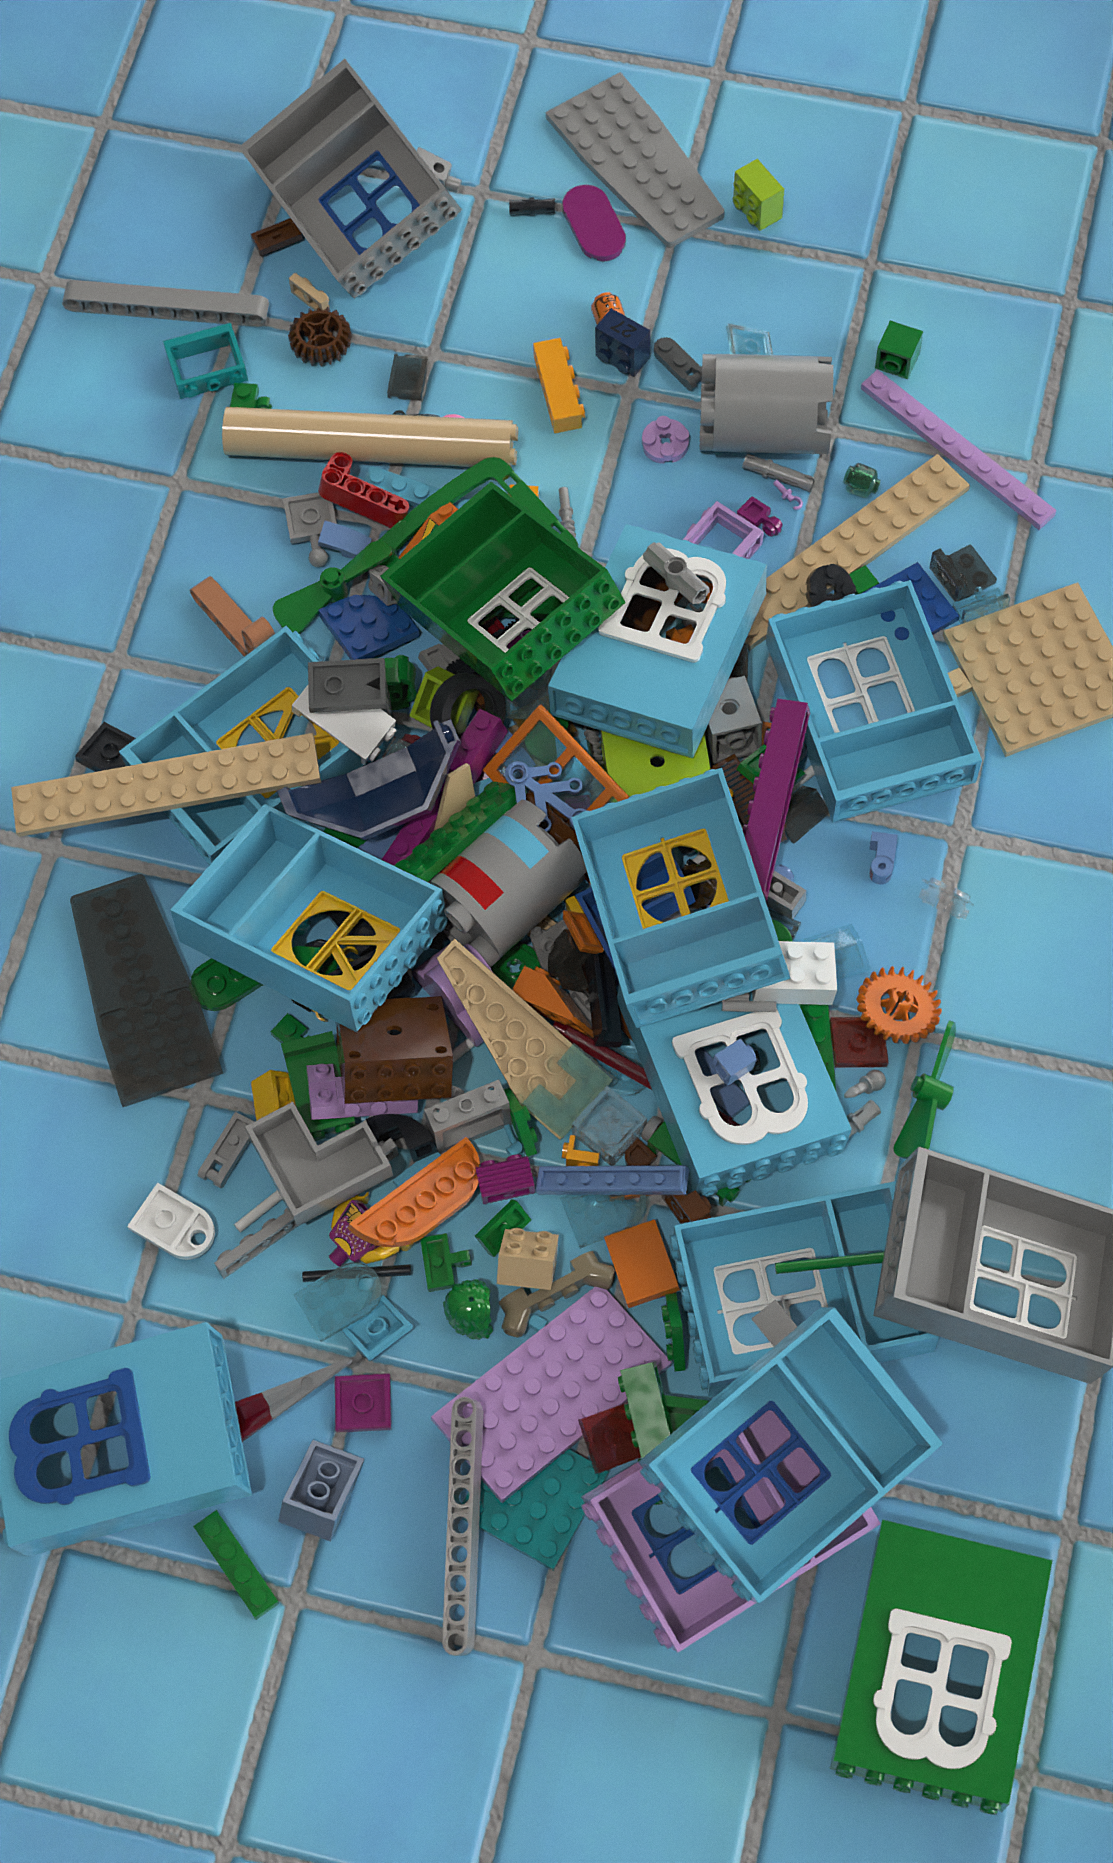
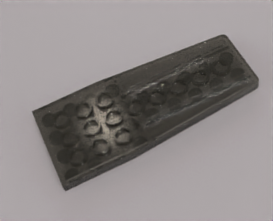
(141, 993)

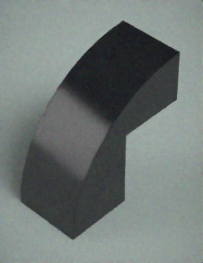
(395, 1126)

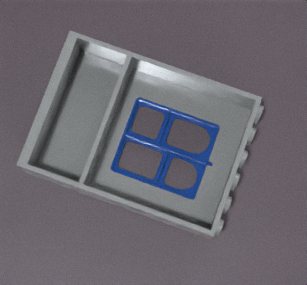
(324, 146)

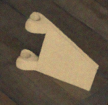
(455, 795)

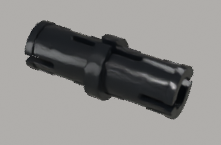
(532, 206)

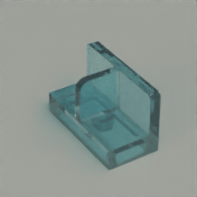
(981, 604)

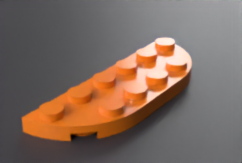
(422, 1200)

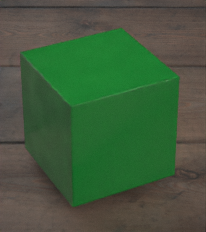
(898, 349)

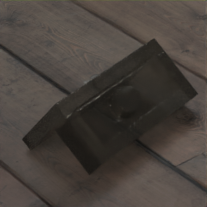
(804, 812)

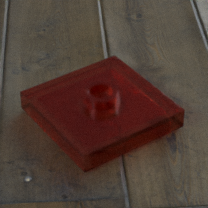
(856, 1044)
(609, 1438)

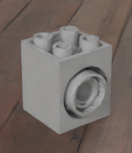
(734, 723)

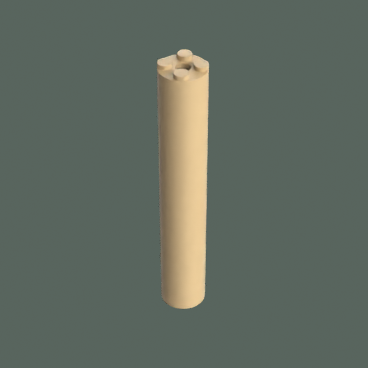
(367, 436)

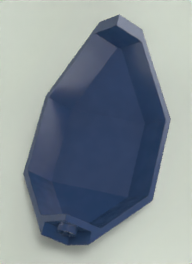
(381, 791)

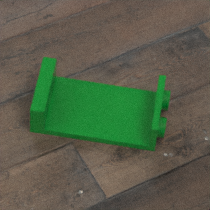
(313, 1051)

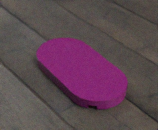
(594, 222)

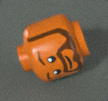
(603, 303)

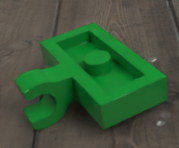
(246, 396)
(440, 1262)

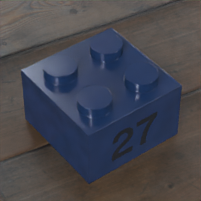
(622, 342)

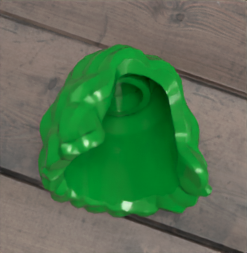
(469, 1317)

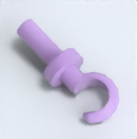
(787, 494)

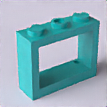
(199, 343)

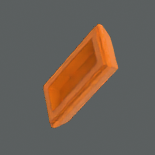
(582, 932)

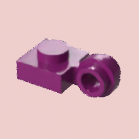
(758, 513)

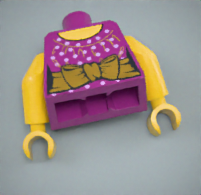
(349, 1244)

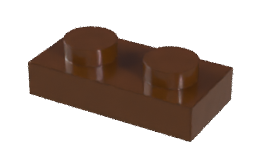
(276, 236)

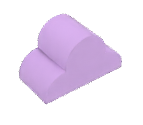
(436, 983)

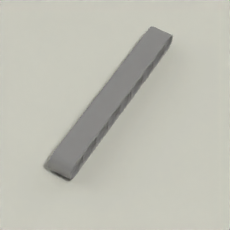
(165, 303)
(470, 1537)

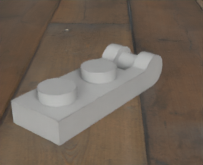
(226, 1151)

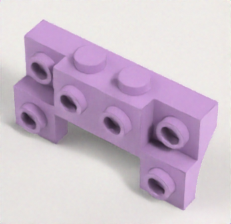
(328, 1100)

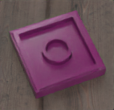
(362, 1403)

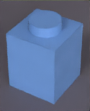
(734, 1061)

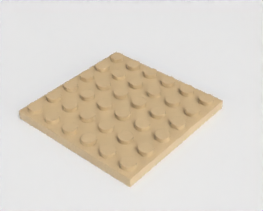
(1037, 668)

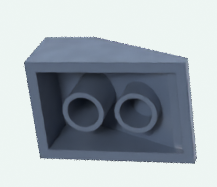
(320, 1490)

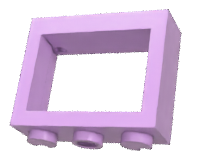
(730, 520)

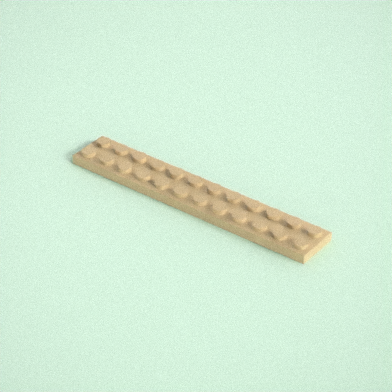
(861, 537)
(165, 784)

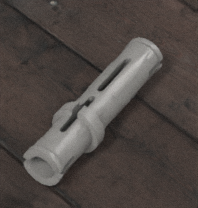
(775, 471)

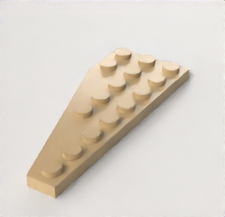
(511, 1029)

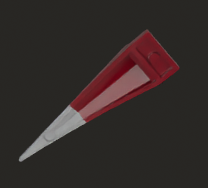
(264, 1407)

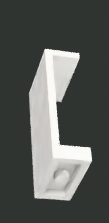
(356, 729)

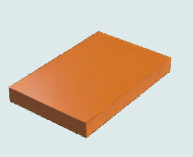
(641, 1263)

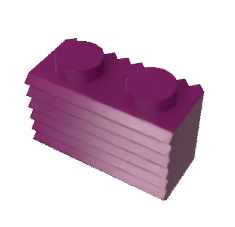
(505, 1179)

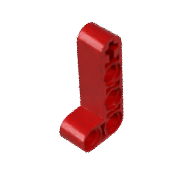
(359, 496)

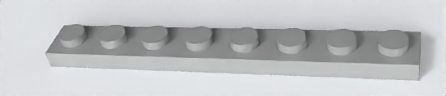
(272, 1231)

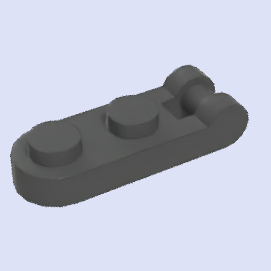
(678, 362)

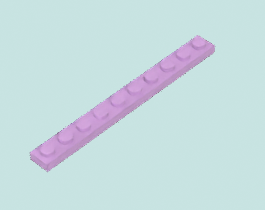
(958, 449)

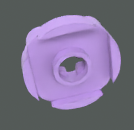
(665, 428)

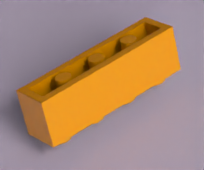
(558, 385)

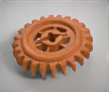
(898, 987)

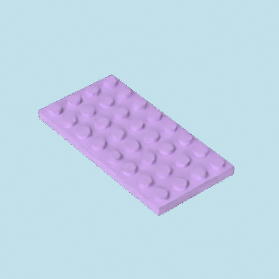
(548, 1385)

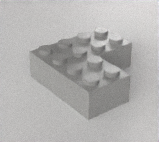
(314, 1176)

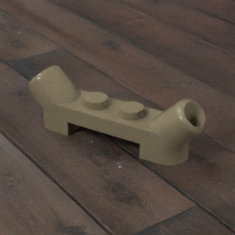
(585, 1271)

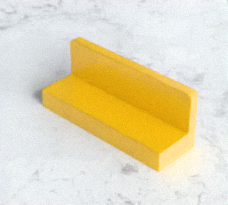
(271, 1092)

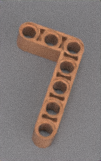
(230, 618)

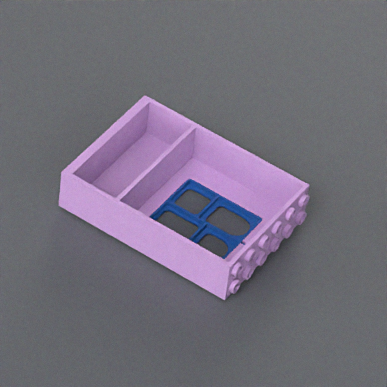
(697, 1605)

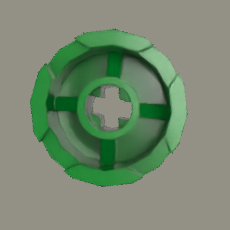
(401, 681)

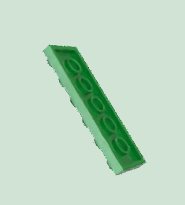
(459, 831)

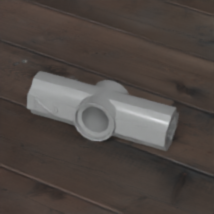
(676, 573)

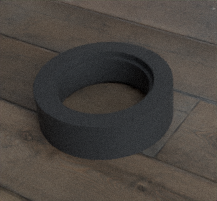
(455, 686)

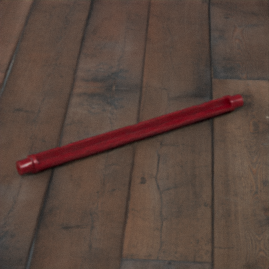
(614, 1059)

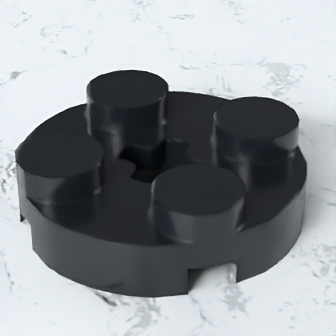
(832, 575)

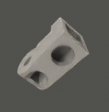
(378, 587)

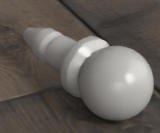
(871, 1082)

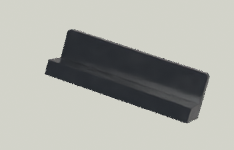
(603, 1002)

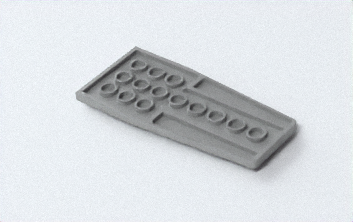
(637, 159)

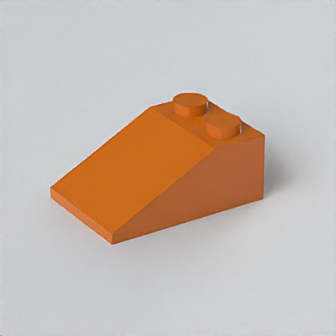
(549, 999)

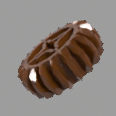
(322, 344)

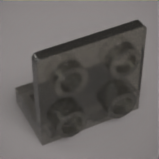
(961, 572)

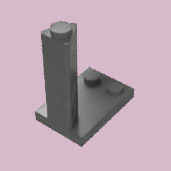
(348, 685)

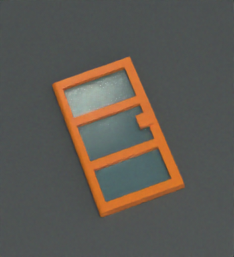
(546, 741)

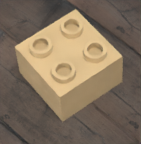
(527, 1259)

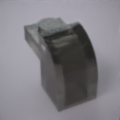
(566, 963)

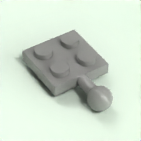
(305, 521)

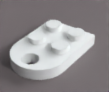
(171, 1223)

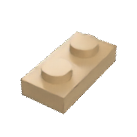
(307, 293)

